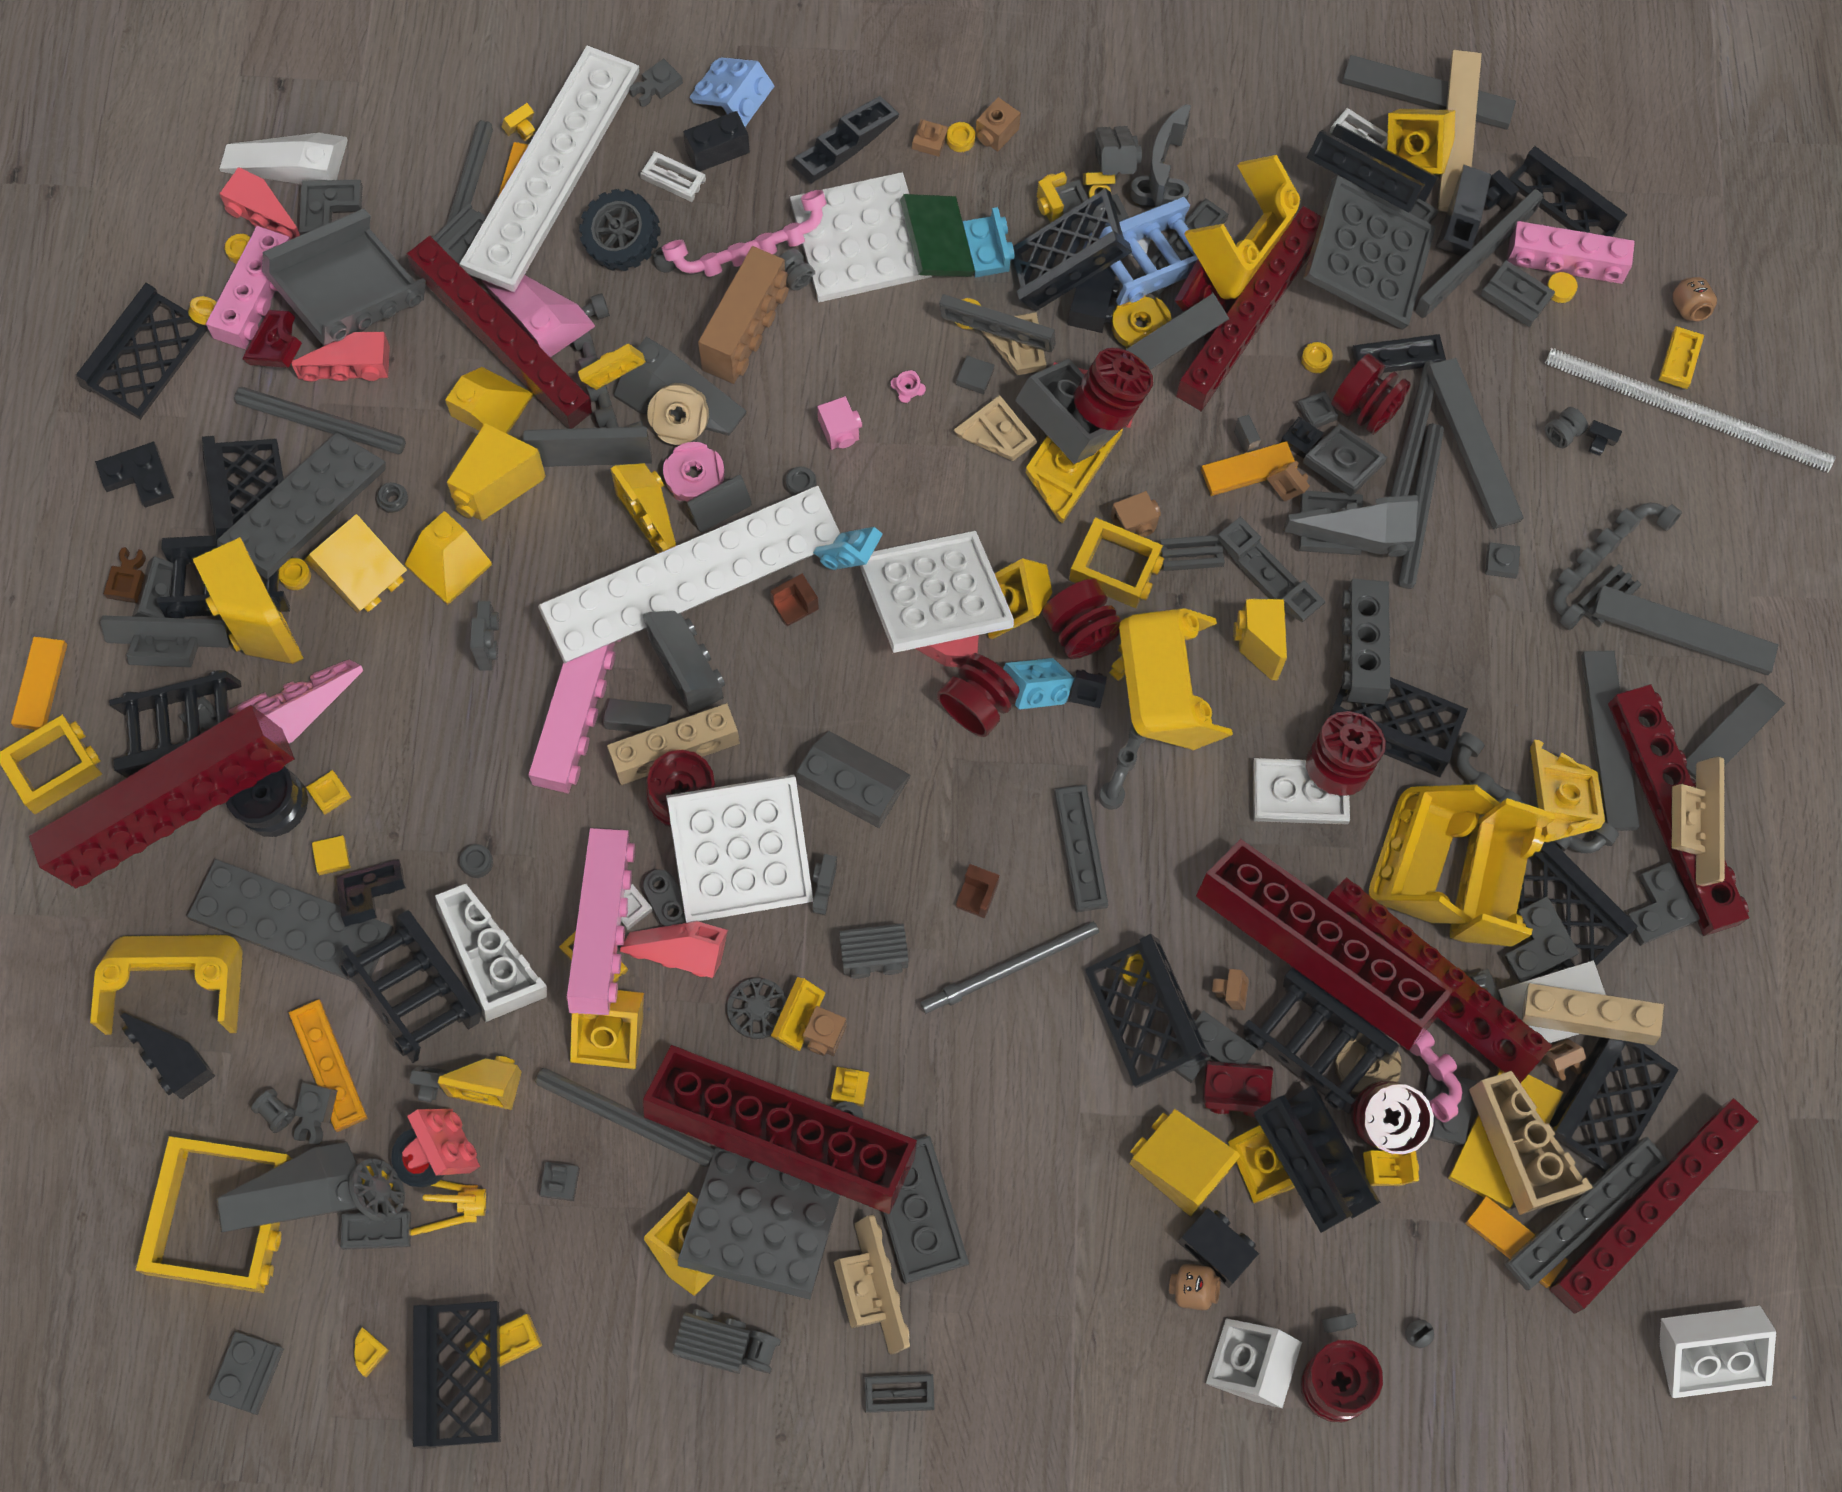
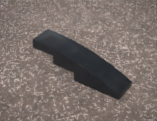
(847, 139)

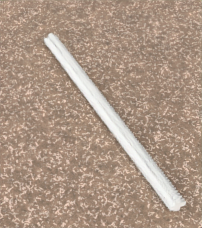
(1687, 408)

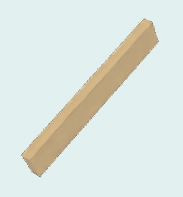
(1463, 99)

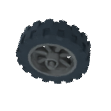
(604, 209)

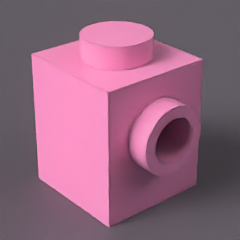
(839, 423)

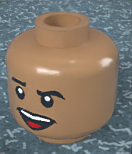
(1694, 299)
(1195, 1287)

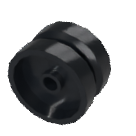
(272, 804)

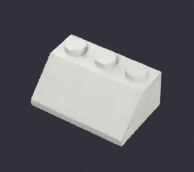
(1717, 1351)

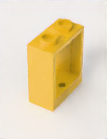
(1114, 588)
(62, 785)

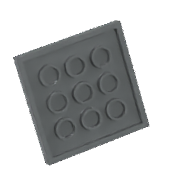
(1369, 252)
(759, 1226)

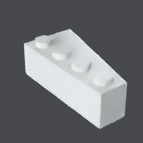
(492, 965)

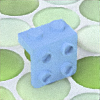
(735, 86)

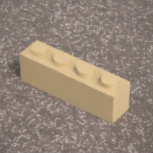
(1592, 1014)

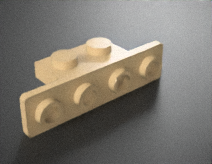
(1700, 820)
(870, 1288)

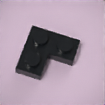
(137, 466)
(360, 887)

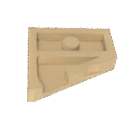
(1020, 357)
(997, 430)

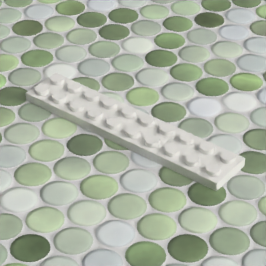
(549, 169)
(689, 573)

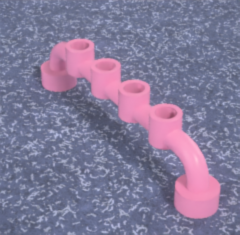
(792, 233)
(1442, 1069)

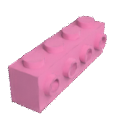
(1570, 252)
(246, 293)

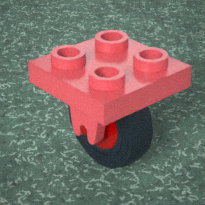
(432, 1148)

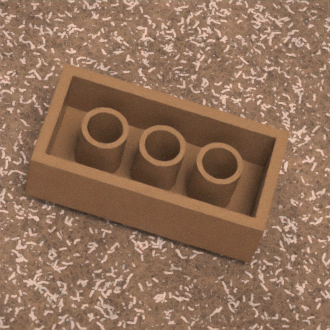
(743, 315)

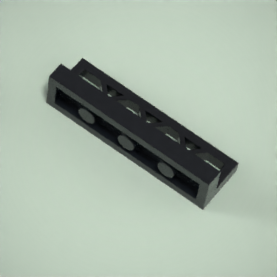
(1571, 193)

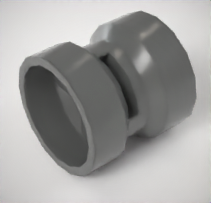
(798, 271)
(1569, 425)

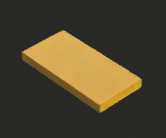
(1477, 1164)

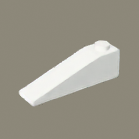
(288, 158)

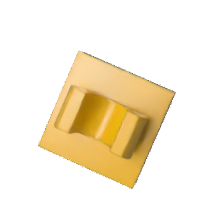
(520, 122)
(1097, 180)
(850, 1086)

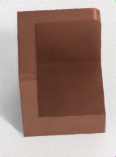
(794, 599)
(977, 891)

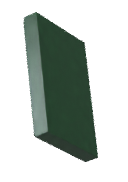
(937, 235)

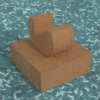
(929, 138)
(1288, 481)
(1233, 989)
(1564, 1055)

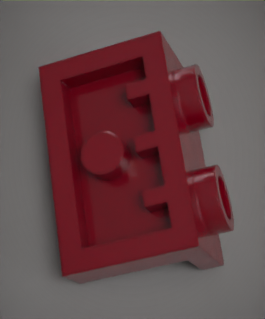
(1236, 1087)

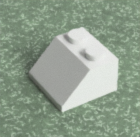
(1254, 1362)

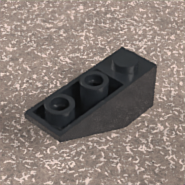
(1464, 211)
(176, 1060)

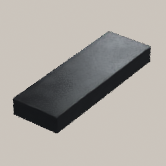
(1403, 353)

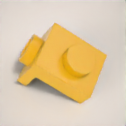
(1048, 198)
(1390, 1169)

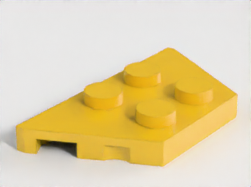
(1060, 479)
(1568, 791)

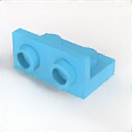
(988, 244)
(849, 549)
(1040, 682)

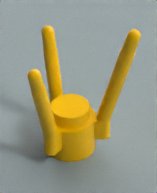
(469, 1200)

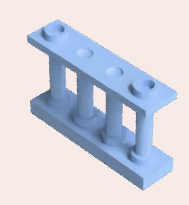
(1150, 225)

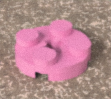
(686, 456)

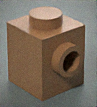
(997, 124)
(1136, 514)
(824, 1032)

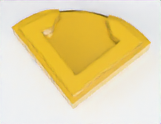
(368, 1352)

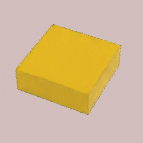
(328, 792)
(331, 855)

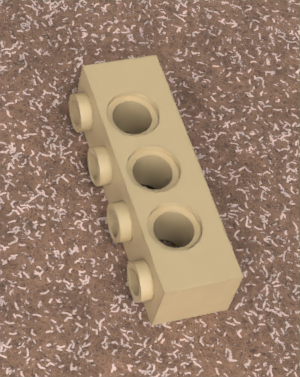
(698, 733)

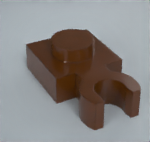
(126, 581)

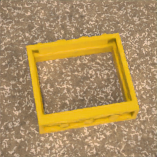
(163, 1210)

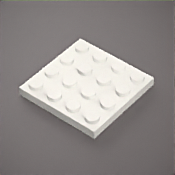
(859, 238)
(936, 592)
(740, 848)

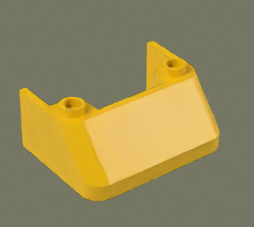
(1234, 265)
(245, 604)
(1161, 681)
(1418, 847)
(1496, 871)
(213, 957)

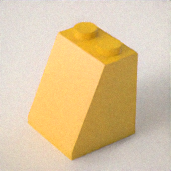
(494, 473)
(356, 565)
(1183, 1160)

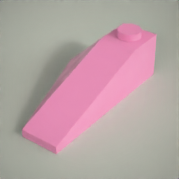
(543, 314)
(304, 701)

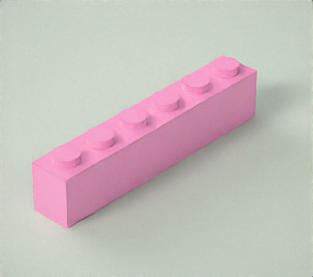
(569, 720)
(599, 922)

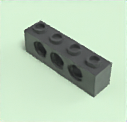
(1373, 599)

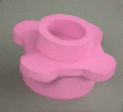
(908, 378)

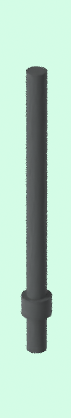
(953, 993)

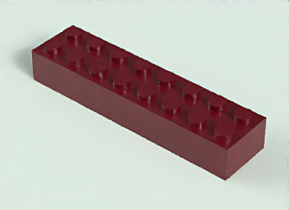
(161, 797)
(1324, 944)
(780, 1129)

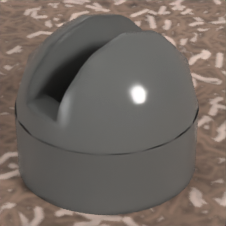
(661, 263)
(1415, 1327)

